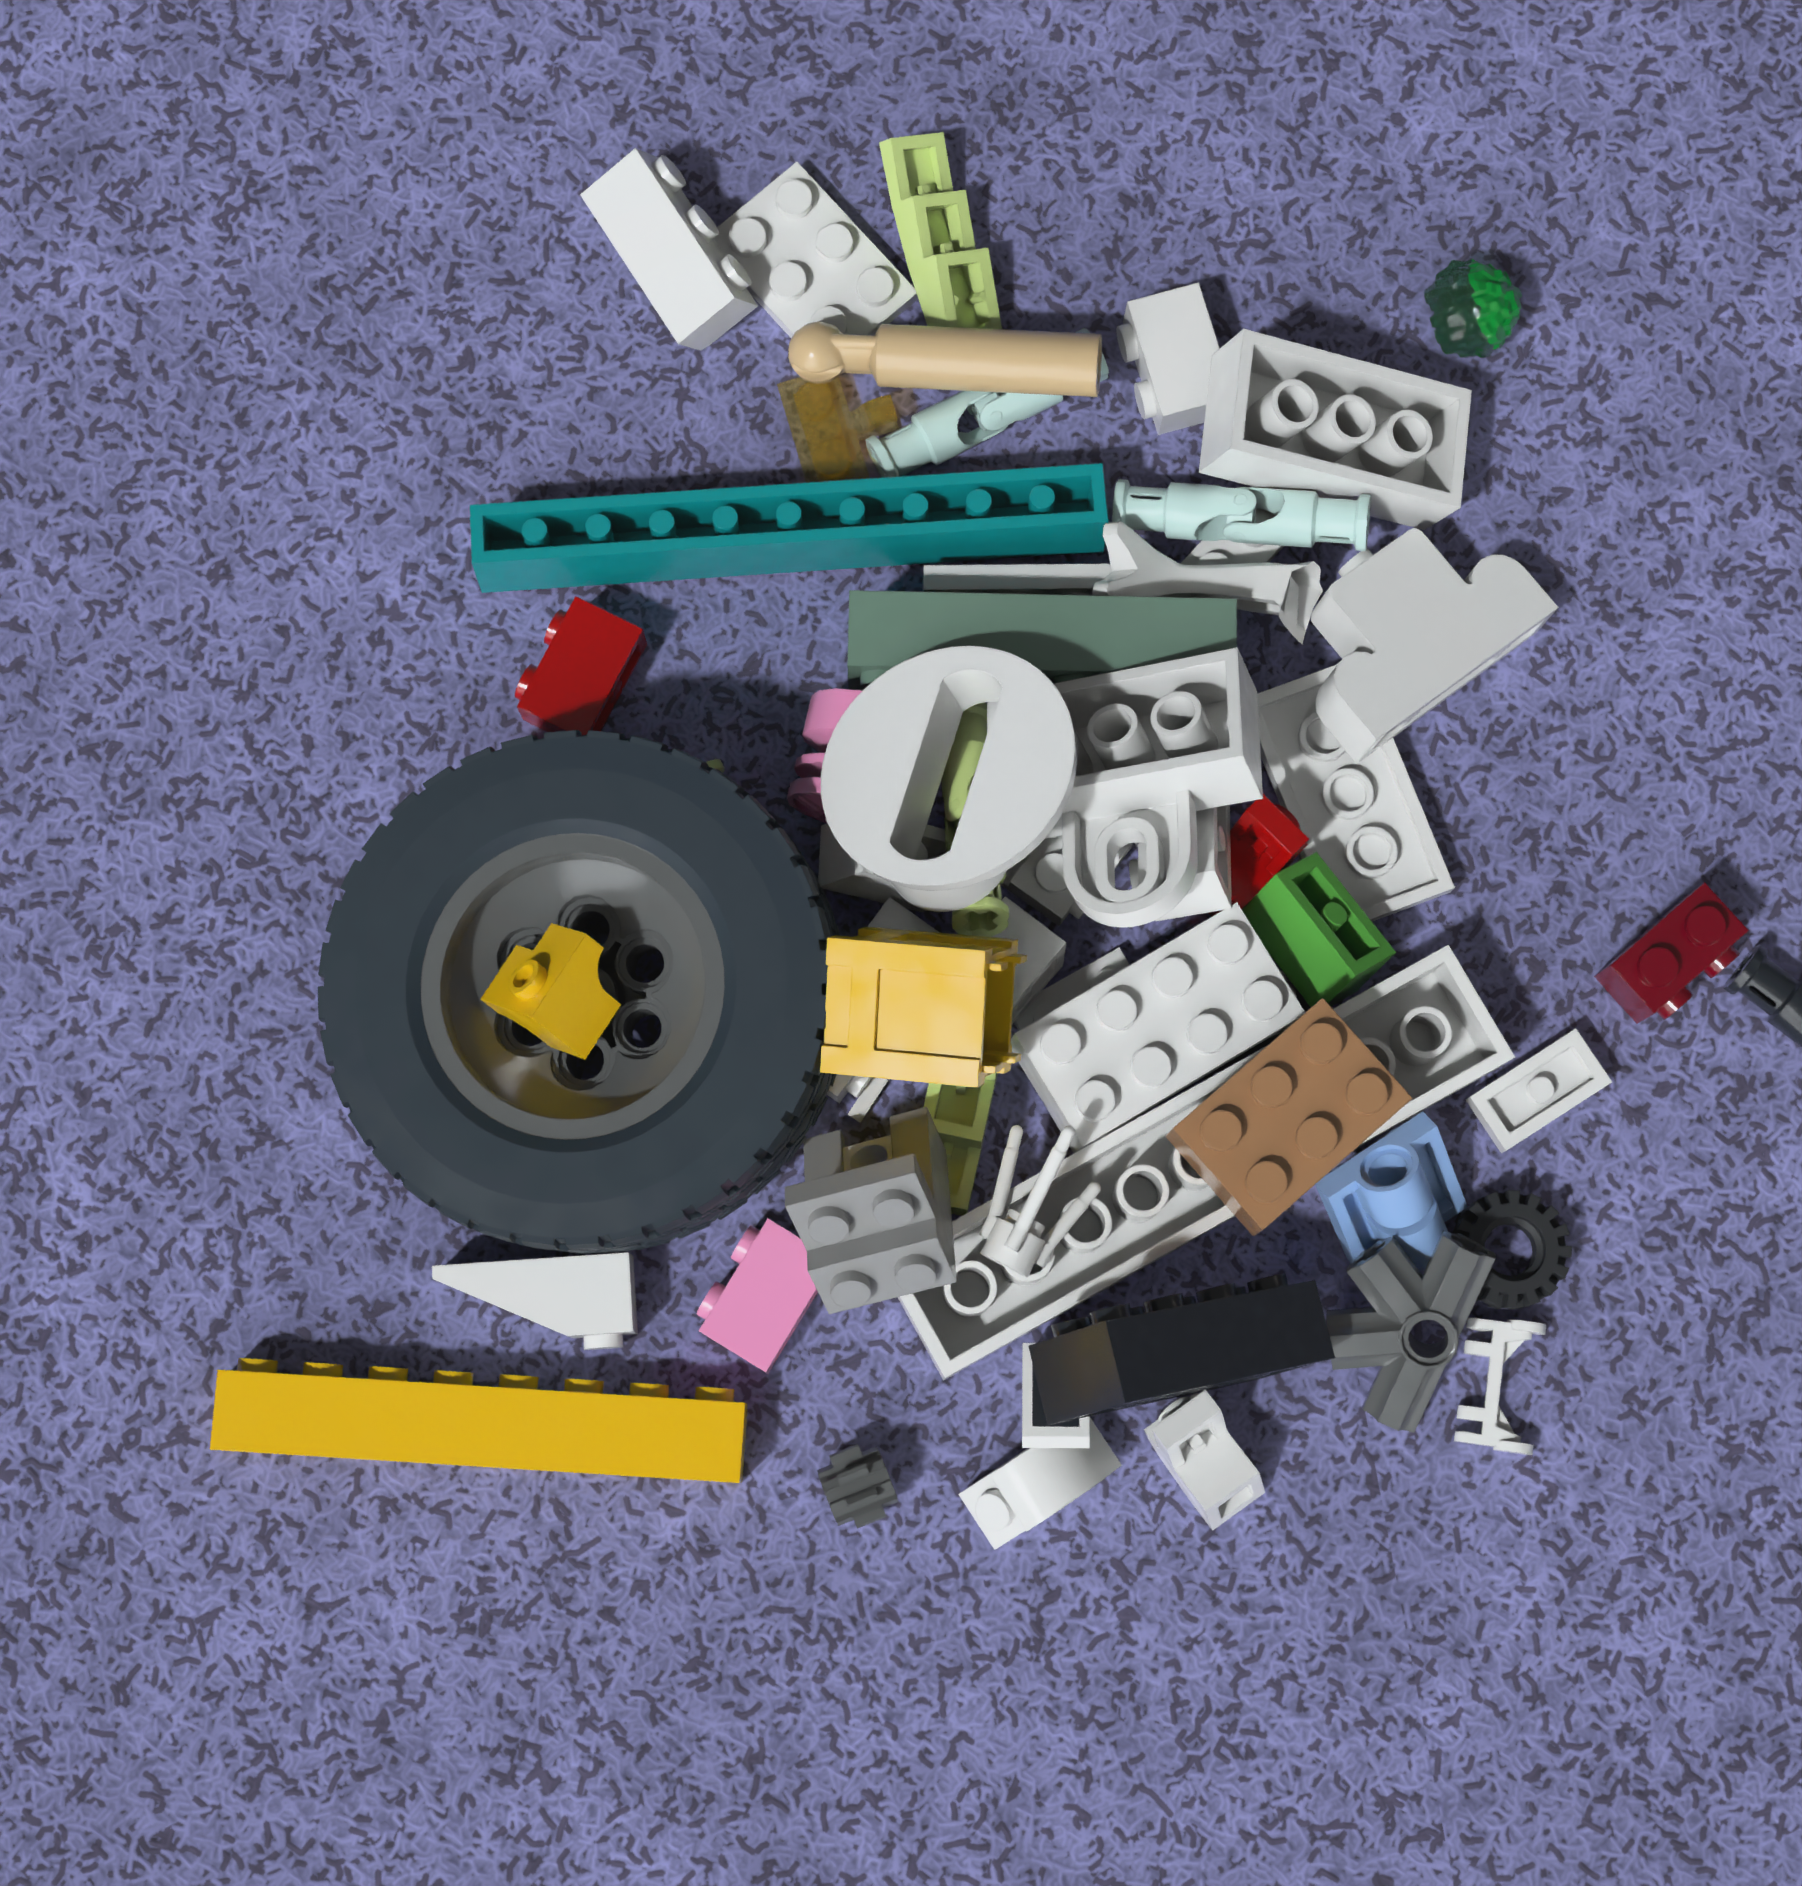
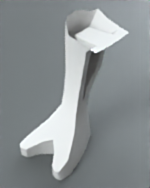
(1258, 587)

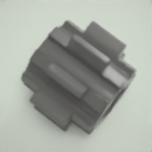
(857, 1486)

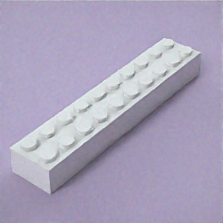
(1151, 1201)

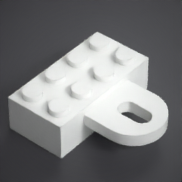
(1149, 757)

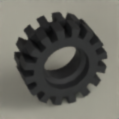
(1546, 1239)

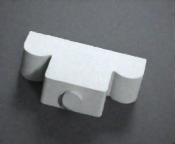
(1416, 635)

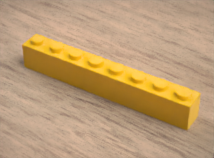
(479, 1424)

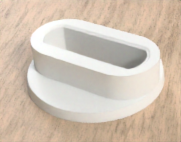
(893, 754)

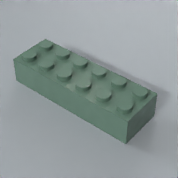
(1055, 633)

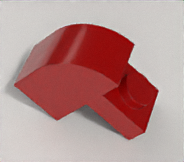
(1261, 845)

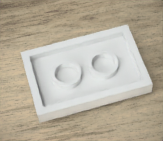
(812, 260)

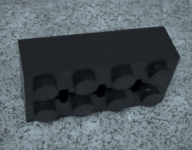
(1179, 1347)

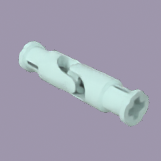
(934, 431)
(1229, 514)

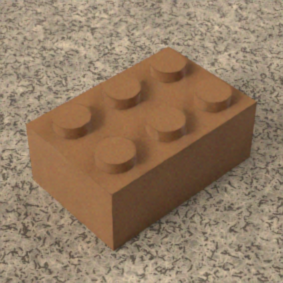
(1288, 1117)

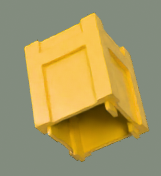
(919, 1006)

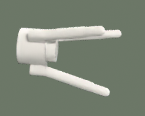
(1017, 1238)

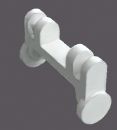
(1504, 1341)

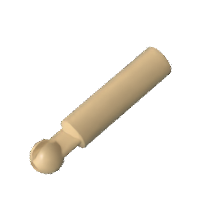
(953, 358)

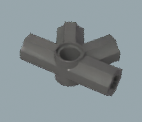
(1399, 1301)

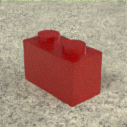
(581, 670)

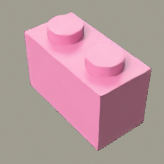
(763, 1297)

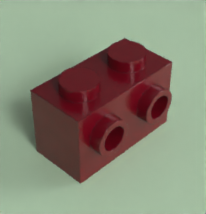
(1671, 953)

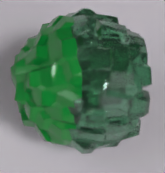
(1472, 308)

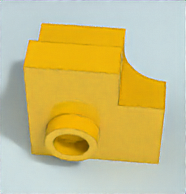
(555, 991)

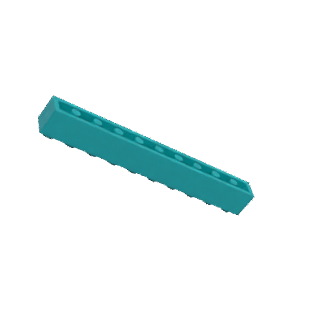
(788, 528)

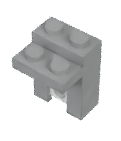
(875, 1214)

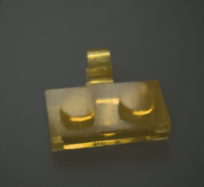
(829, 433)

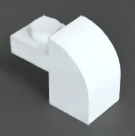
(1205, 1458)
(1036, 1486)

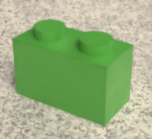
(1317, 932)

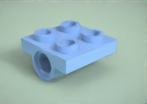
(1395, 1190)

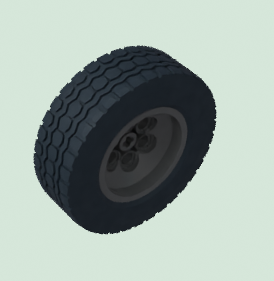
(510, 1128)

